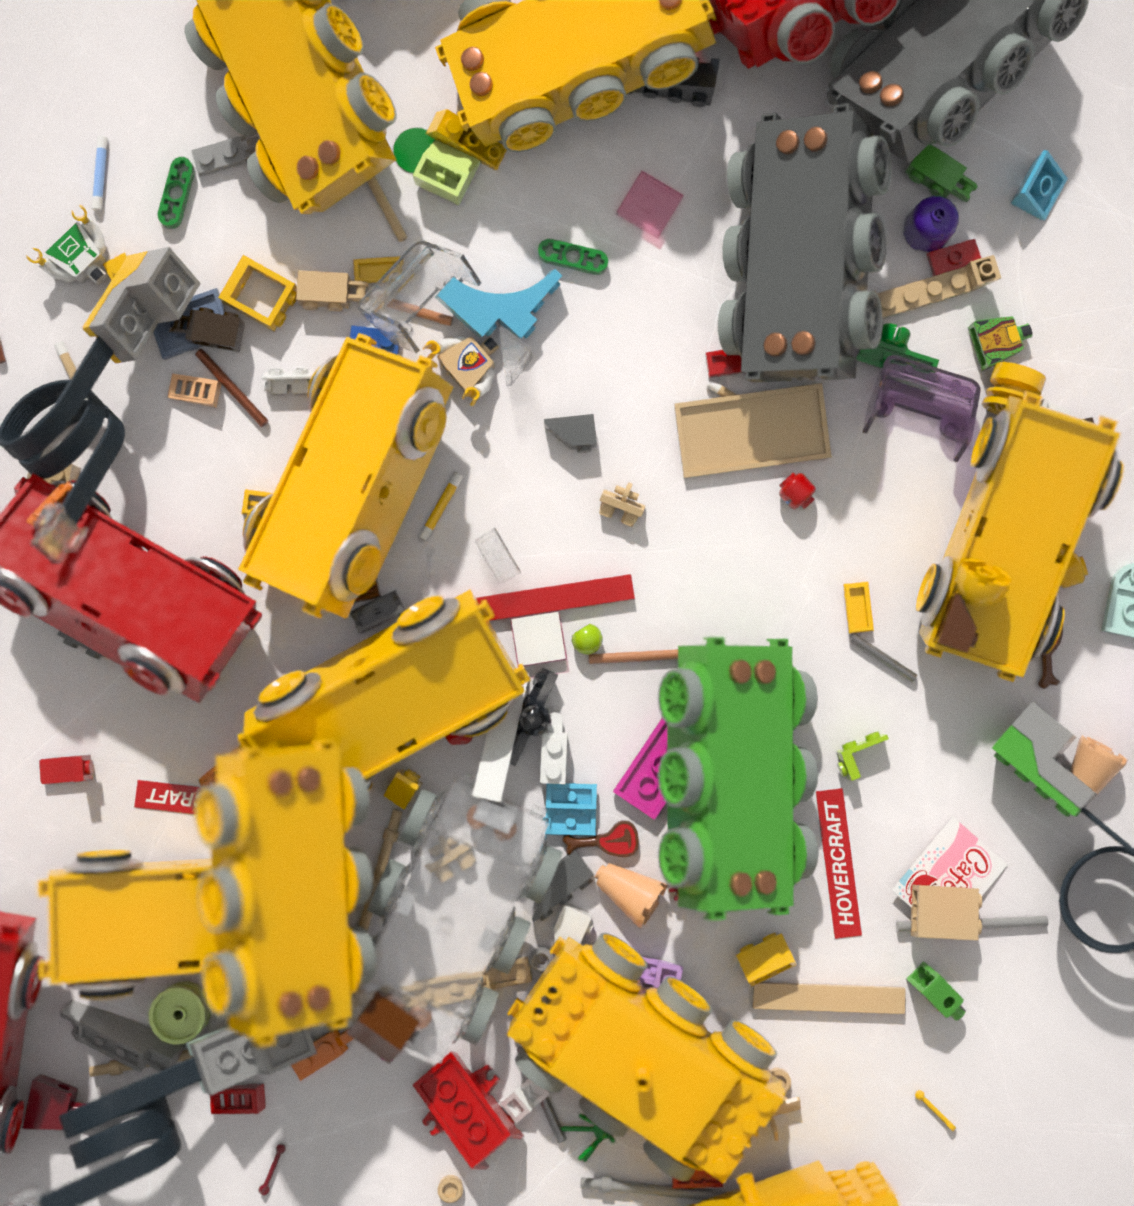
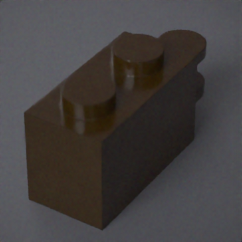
(211, 329)

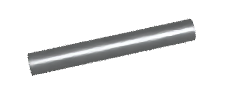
(883, 657)

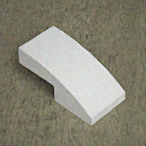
(524, 1100)

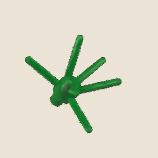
(599, 1134)

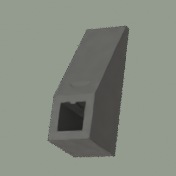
(569, 875)

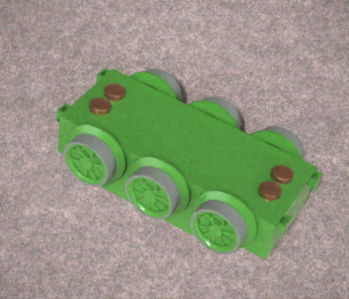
(736, 777)

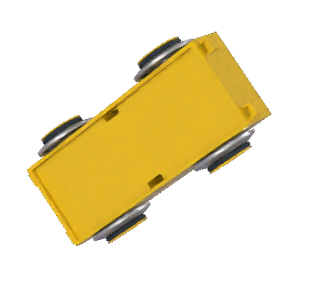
(347, 477)
(1023, 514)
(410, 682)
(123, 922)

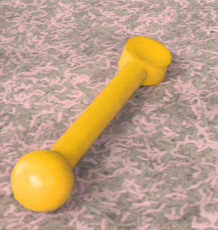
(920, 1095)

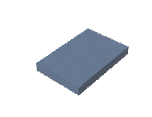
(174, 344)

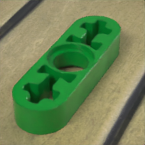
(187, 177)
(592, 254)

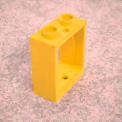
(239, 279)

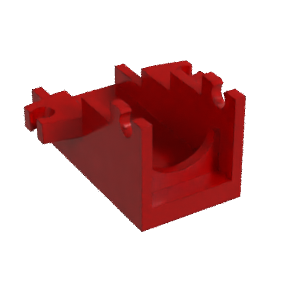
(466, 1109)

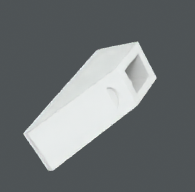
(572, 923)

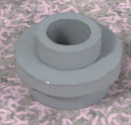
(533, 959)

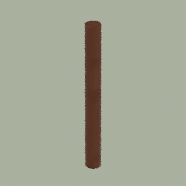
(231, 387)

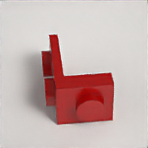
(66, 769)

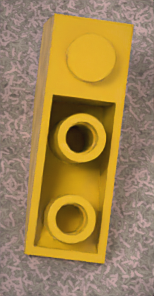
(448, 130)

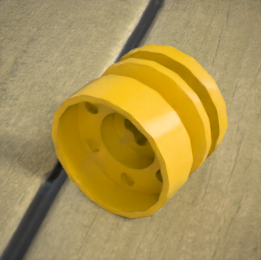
(1011, 380)

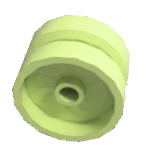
(165, 1015)

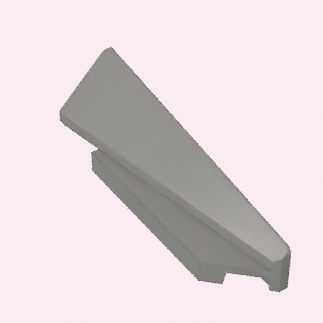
(120, 1038)

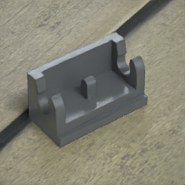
(377, 612)

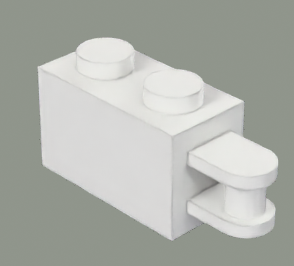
(554, 752)

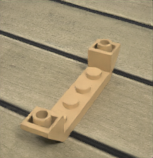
(939, 287)

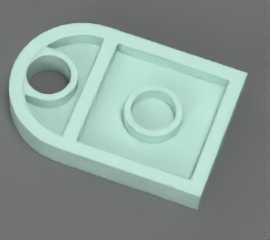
(1120, 603)

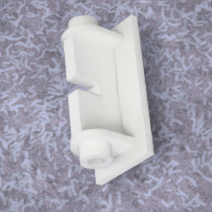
(278, 380)

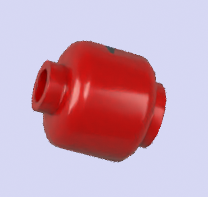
(797, 491)

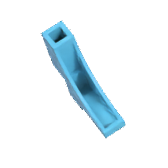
(482, 309)

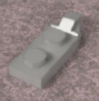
(223, 154)

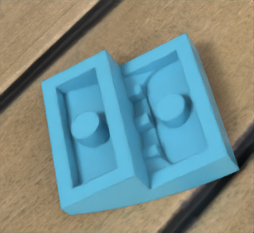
(571, 809)

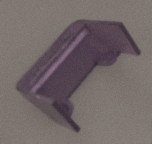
(927, 392)

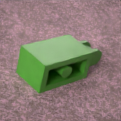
(940, 174)

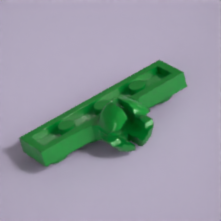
(890, 346)

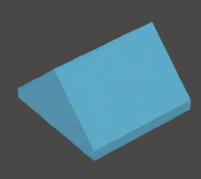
(1040, 186)

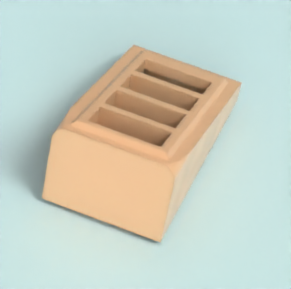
(213, 395)

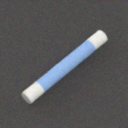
(99, 173)

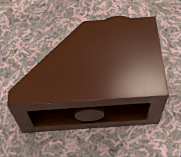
(957, 626)

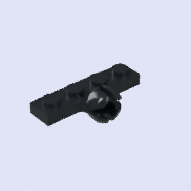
(534, 714)

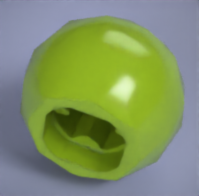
(587, 639)

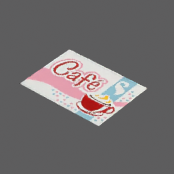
(952, 860)

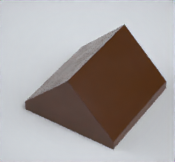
(383, 1027)

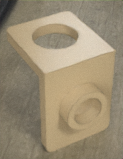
(786, 1106)

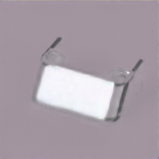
(408, 288)

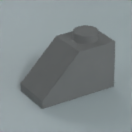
(574, 431)

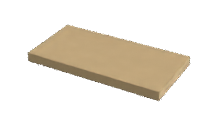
(752, 430)

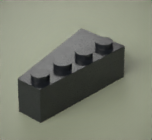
(696, 89)

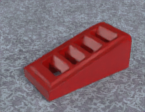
(253, 1096)

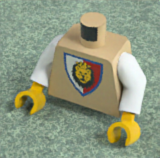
(466, 363)

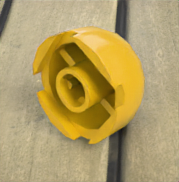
(980, 584)

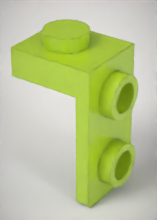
(847, 764)

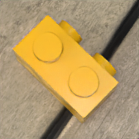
(765, 959)

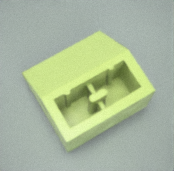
(445, 171)

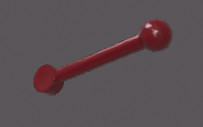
(264, 1189)

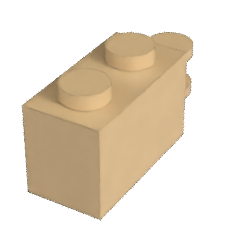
(327, 290)

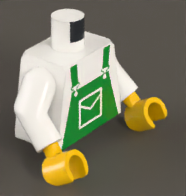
(76, 253)

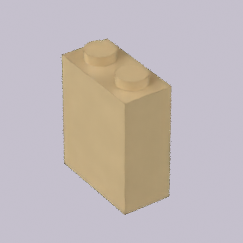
(945, 912)

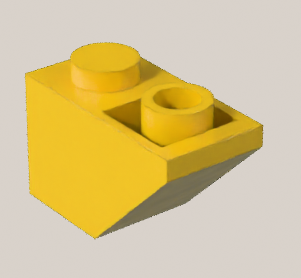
(403, 788)

